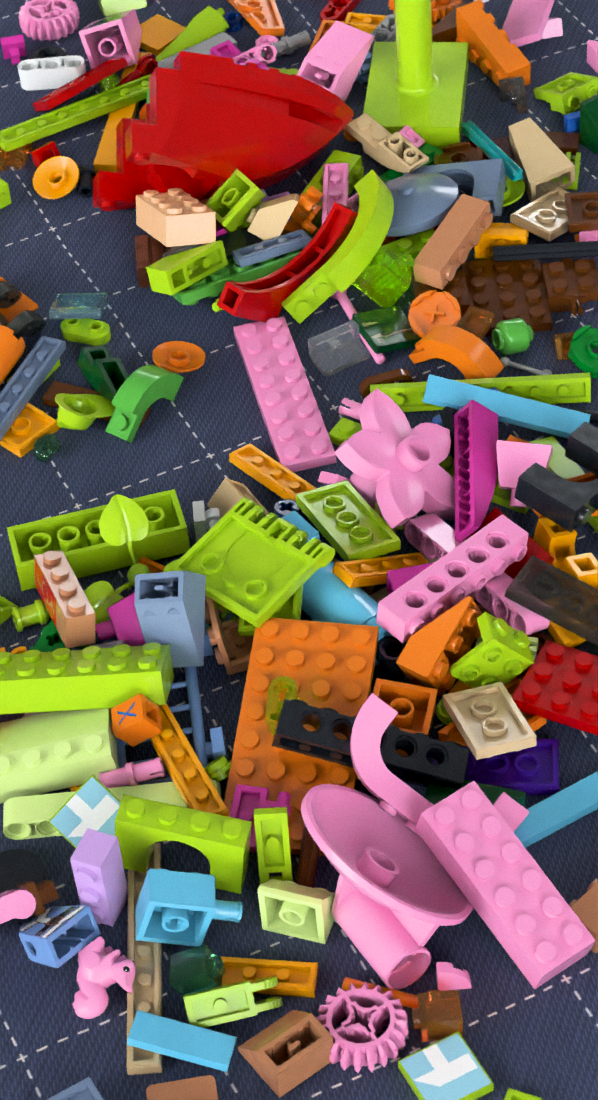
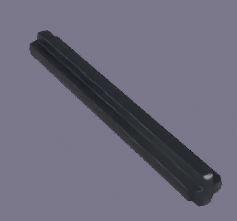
(545, 251)

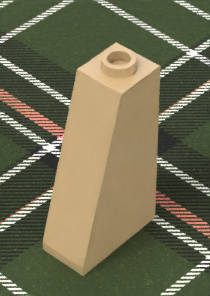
(539, 159)

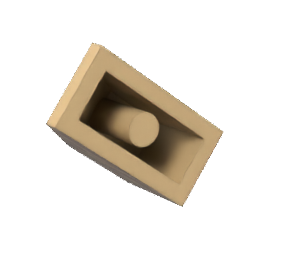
(272, 216)

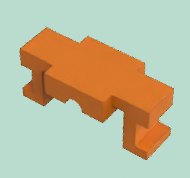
(305, 212)

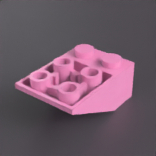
(337, 59)

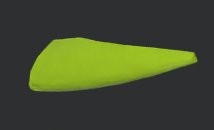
(201, 27)

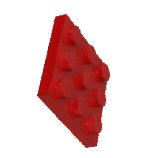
(561, 687)

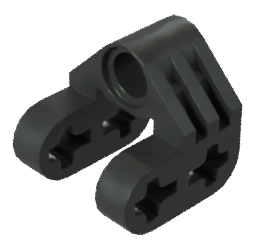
(26, 323)

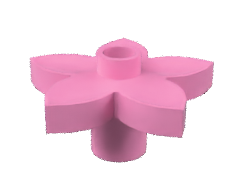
(399, 463)

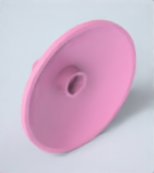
(388, 885)

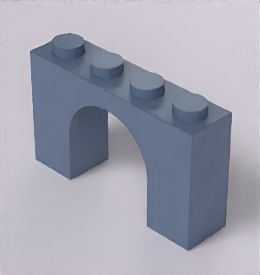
(481, 177)

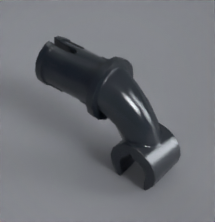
(85, 181)

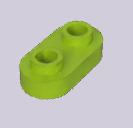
(86, 331)

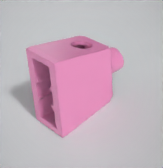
(515, 459)

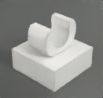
(204, 519)

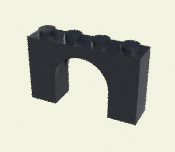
(559, 499)

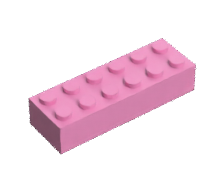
(504, 884)

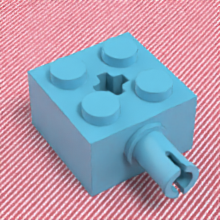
(179, 908)

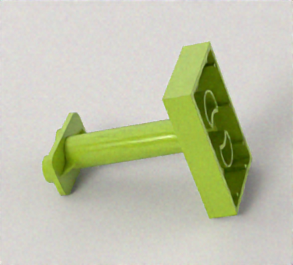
(418, 79)

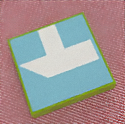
(89, 807)
(446, 1071)

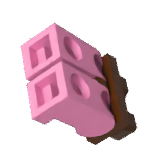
(26, 900)

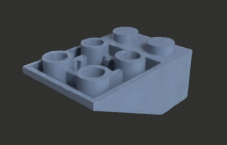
(173, 613)

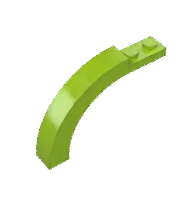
(354, 254)

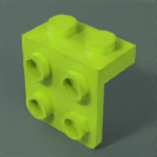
(497, 658)

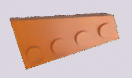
(489, 46)

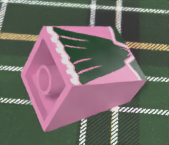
(112, 38)

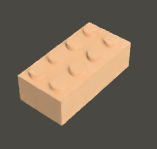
(175, 218)

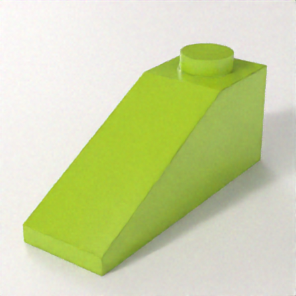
(186, 268)

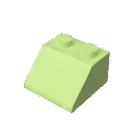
(296, 910)

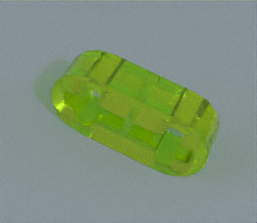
(109, 82)
(273, 701)

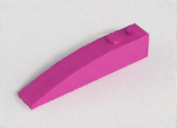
(474, 465)

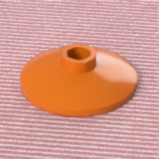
(178, 356)

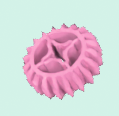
(49, 19)
(366, 1016)

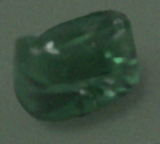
(46, 447)

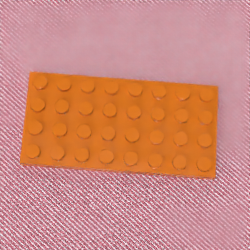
(331, 671)

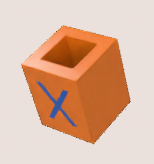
(136, 720)

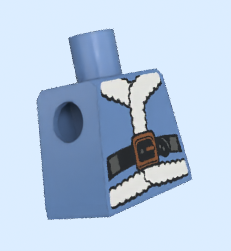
(58, 934)

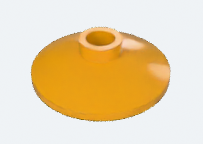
(56, 177)

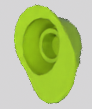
(81, 410)

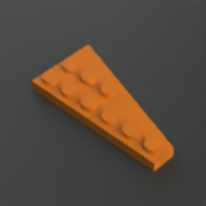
(261, 15)

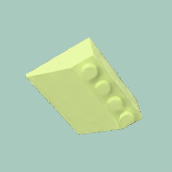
(55, 751)

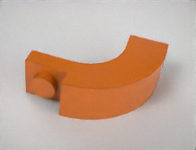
(459, 348)

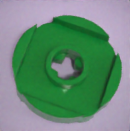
(580, 350)

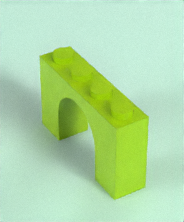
(219, 837)

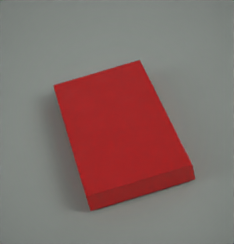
(79, 84)

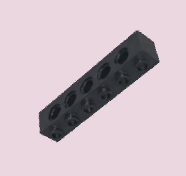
(326, 746)

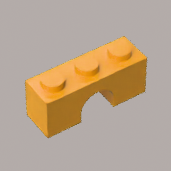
(561, 546)

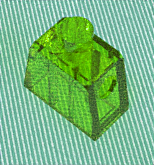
(386, 277)

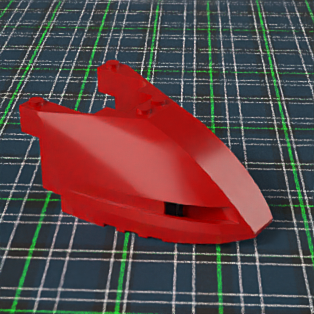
(215, 120)

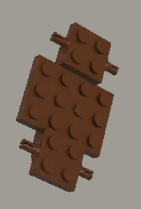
(522, 289)

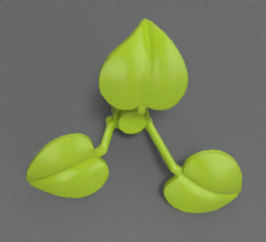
(120, 524)

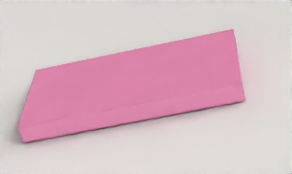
(527, 20)

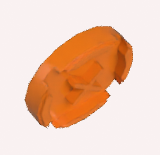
(433, 309)

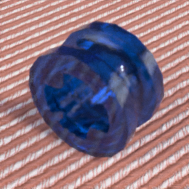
(234, 21)

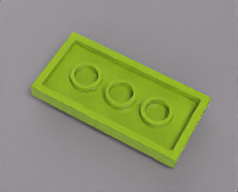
(348, 521)

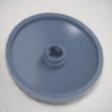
(420, 202)

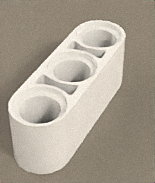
(50, 72)

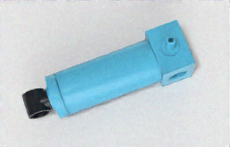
(332, 601)

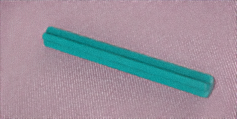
(491, 150)

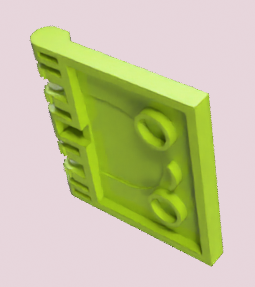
(254, 561)

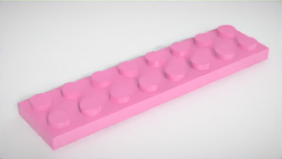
(284, 395)

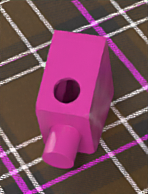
(123, 623)

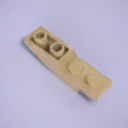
(386, 148)

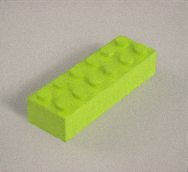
(85, 548)
(84, 678)

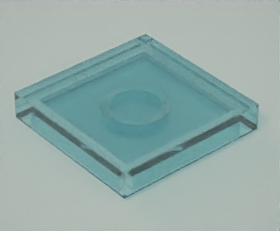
(78, 305)

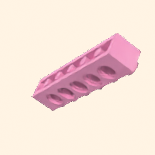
(452, 578)

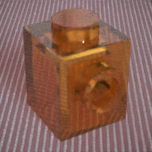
(438, 1014)

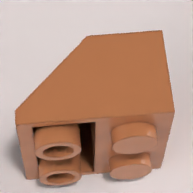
(289, 1051)

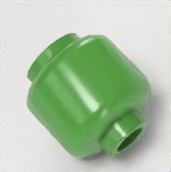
(512, 336)

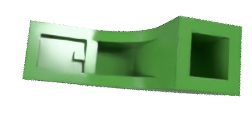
(137, 395)

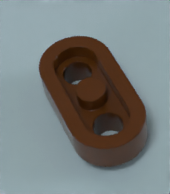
(394, 376)

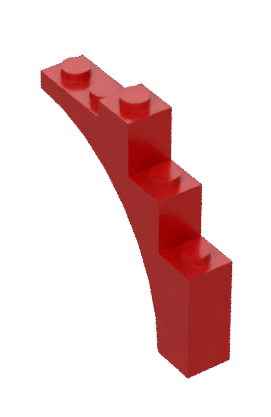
(263, 297)

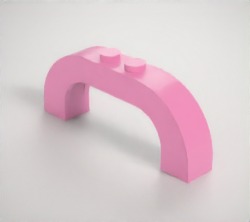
(390, 790)

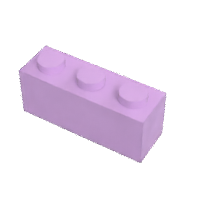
(100, 875)

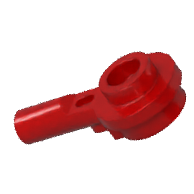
(145, 66)

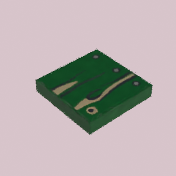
(386, 329)

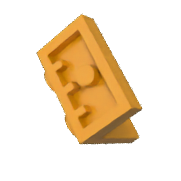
(500, 235)

